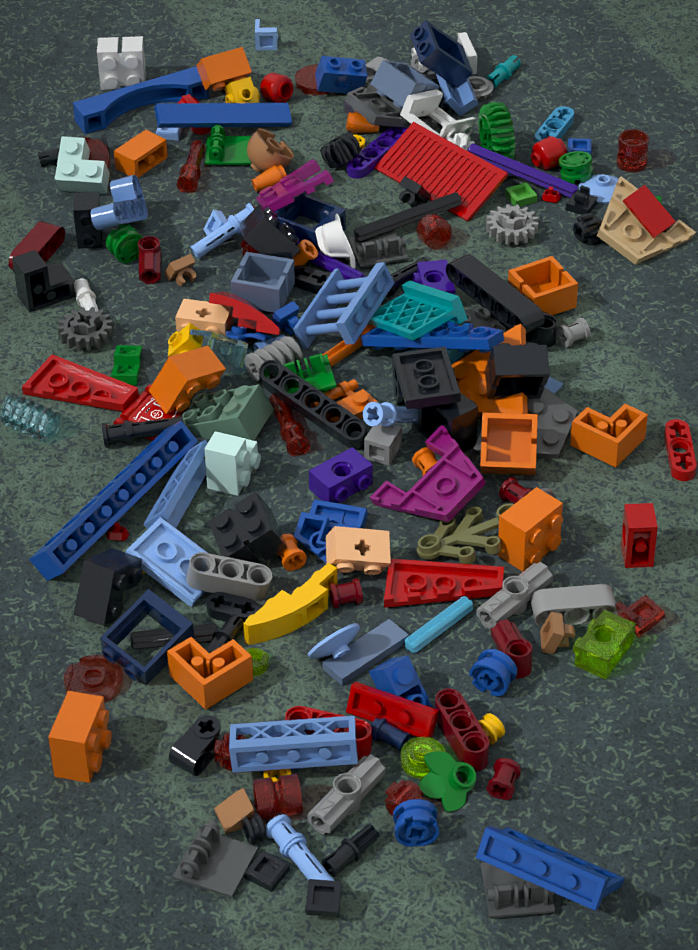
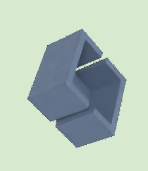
(399, 81)
(264, 280)

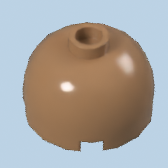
(267, 152)

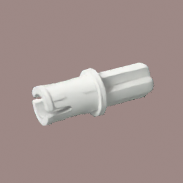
(85, 297)

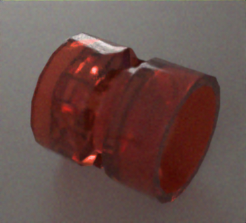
(632, 150)
(278, 796)

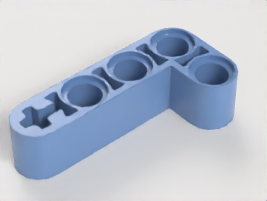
(127, 208)

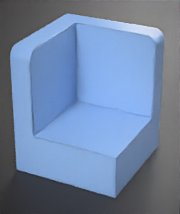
(265, 37)

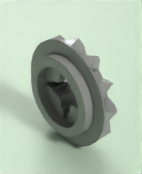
(481, 87)

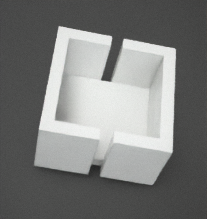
(121, 68)

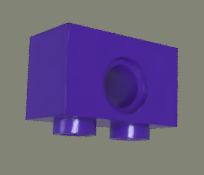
(434, 275)
(341, 476)

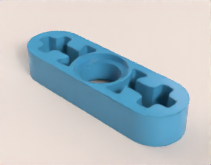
(554, 121)

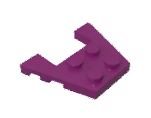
(293, 186)
(442, 489)

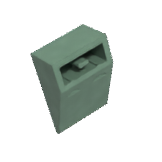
(230, 412)

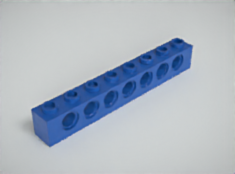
(113, 501)

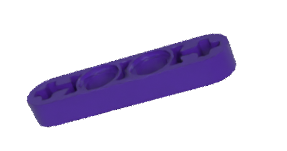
(361, 165)

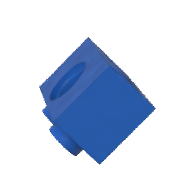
(340, 74)

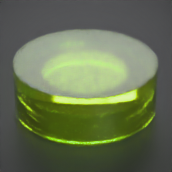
(259, 660)

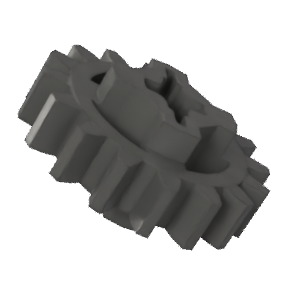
(85, 328)

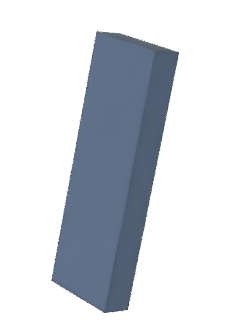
(366, 652)

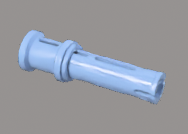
(222, 233)
(388, 414)
(294, 846)

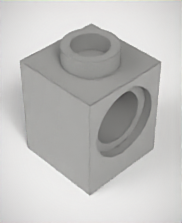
(383, 443)

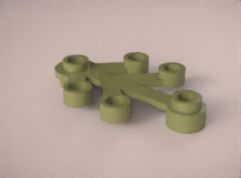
(436, 544)

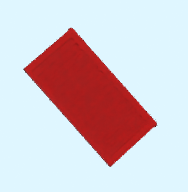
(442, 169)

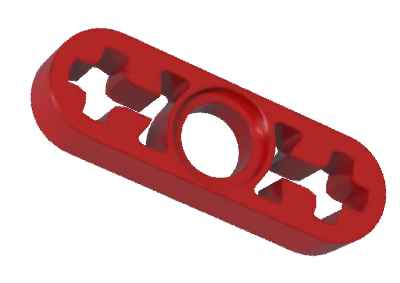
(684, 442)

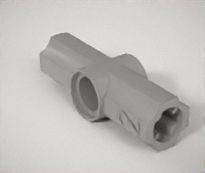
(514, 595)
(346, 794)

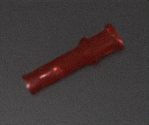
(190, 171)
(290, 429)

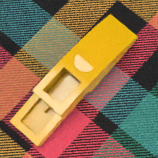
(289, 612)

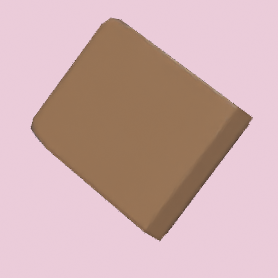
(234, 809)

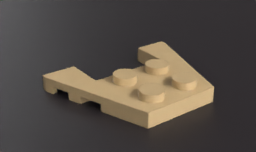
(627, 234)

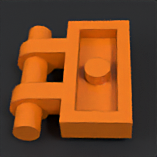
(351, 401)

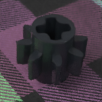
(587, 228)

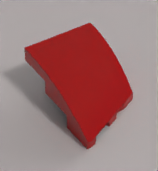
(248, 314)

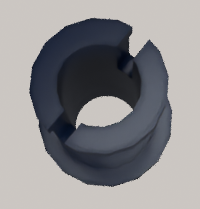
(388, 733)

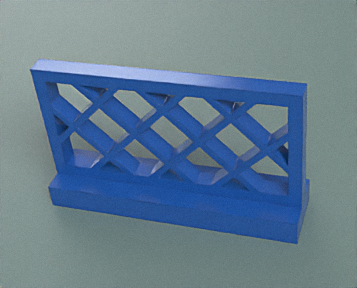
(547, 866)

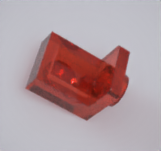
(643, 613)

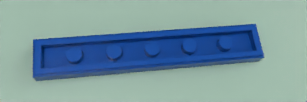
(224, 114)

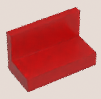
(649, 211)

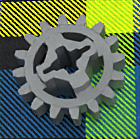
(512, 224)

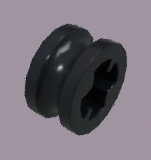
(253, 828)

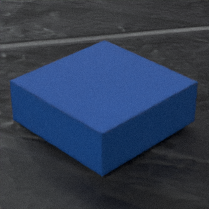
(577, 144)

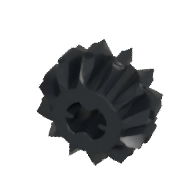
(340, 150)

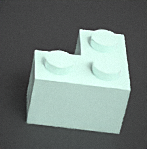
(75, 169)
(230, 462)

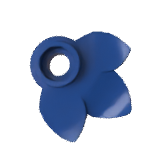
(241, 334)

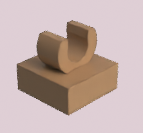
(180, 268)
(555, 634)

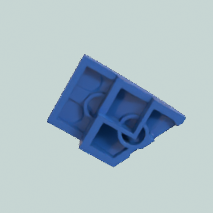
(321, 519)

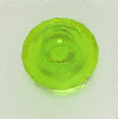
(413, 755)

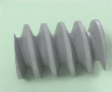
(283, 351)

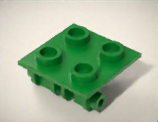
(226, 149)
(318, 376)

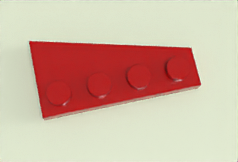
(80, 385)
(430, 582)

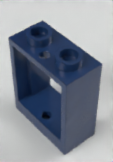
(441, 53)
(312, 209)
(162, 613)

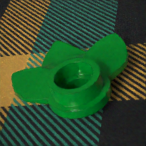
(443, 782)

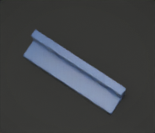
(461, 98)
(180, 488)
(293, 748)

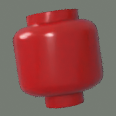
(276, 88)
(548, 152)

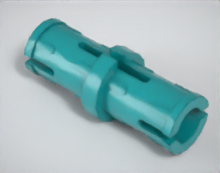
(504, 70)

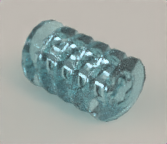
(29, 417)

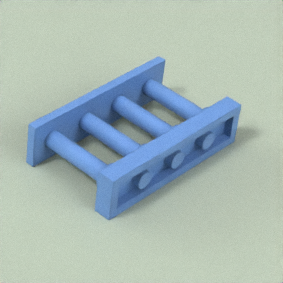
(351, 318)

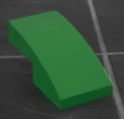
(127, 363)

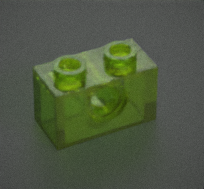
(604, 644)

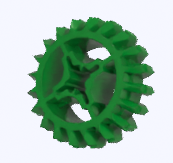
(497, 129)

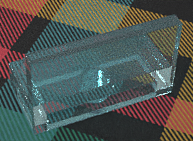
(227, 349)

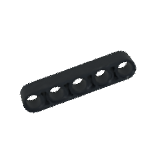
(494, 293)
(306, 395)

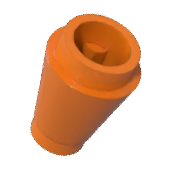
(358, 124)
(268, 178)

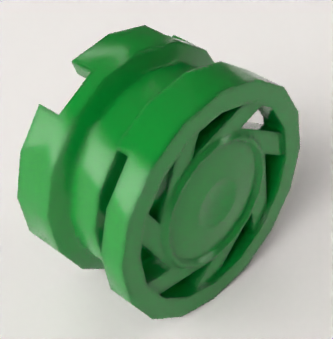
(576, 166)
(124, 243)

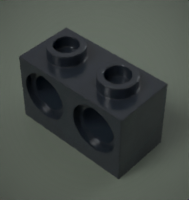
(86, 233)

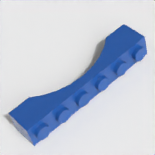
(100, 110)

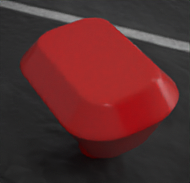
(551, 195)
(117, 533)

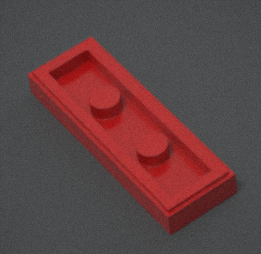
(400, 712)

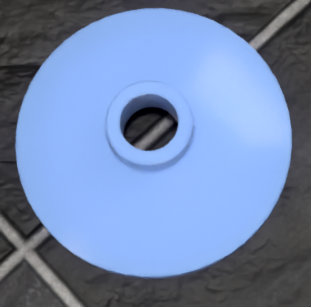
(601, 186)
(335, 643)

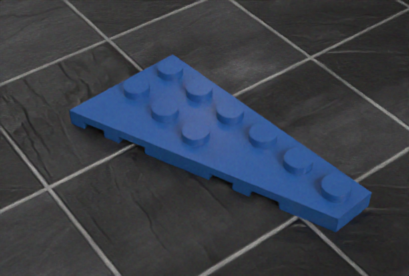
(448, 334)

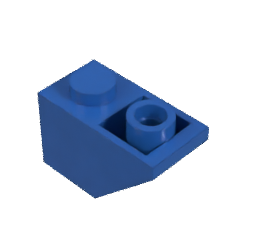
(400, 679)

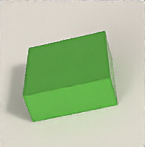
(521, 194)

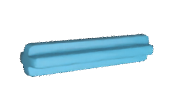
(438, 624)

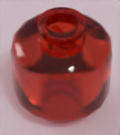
(434, 231)

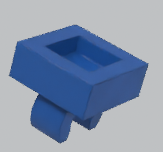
(286, 317)

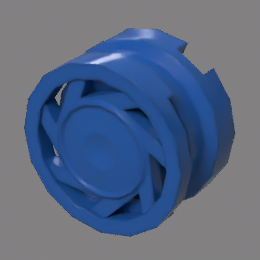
(493, 672)
(416, 823)

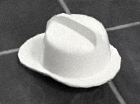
(333, 241)

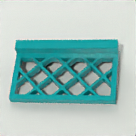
(418, 311)

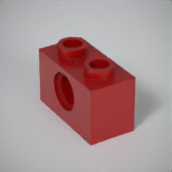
(639, 535)

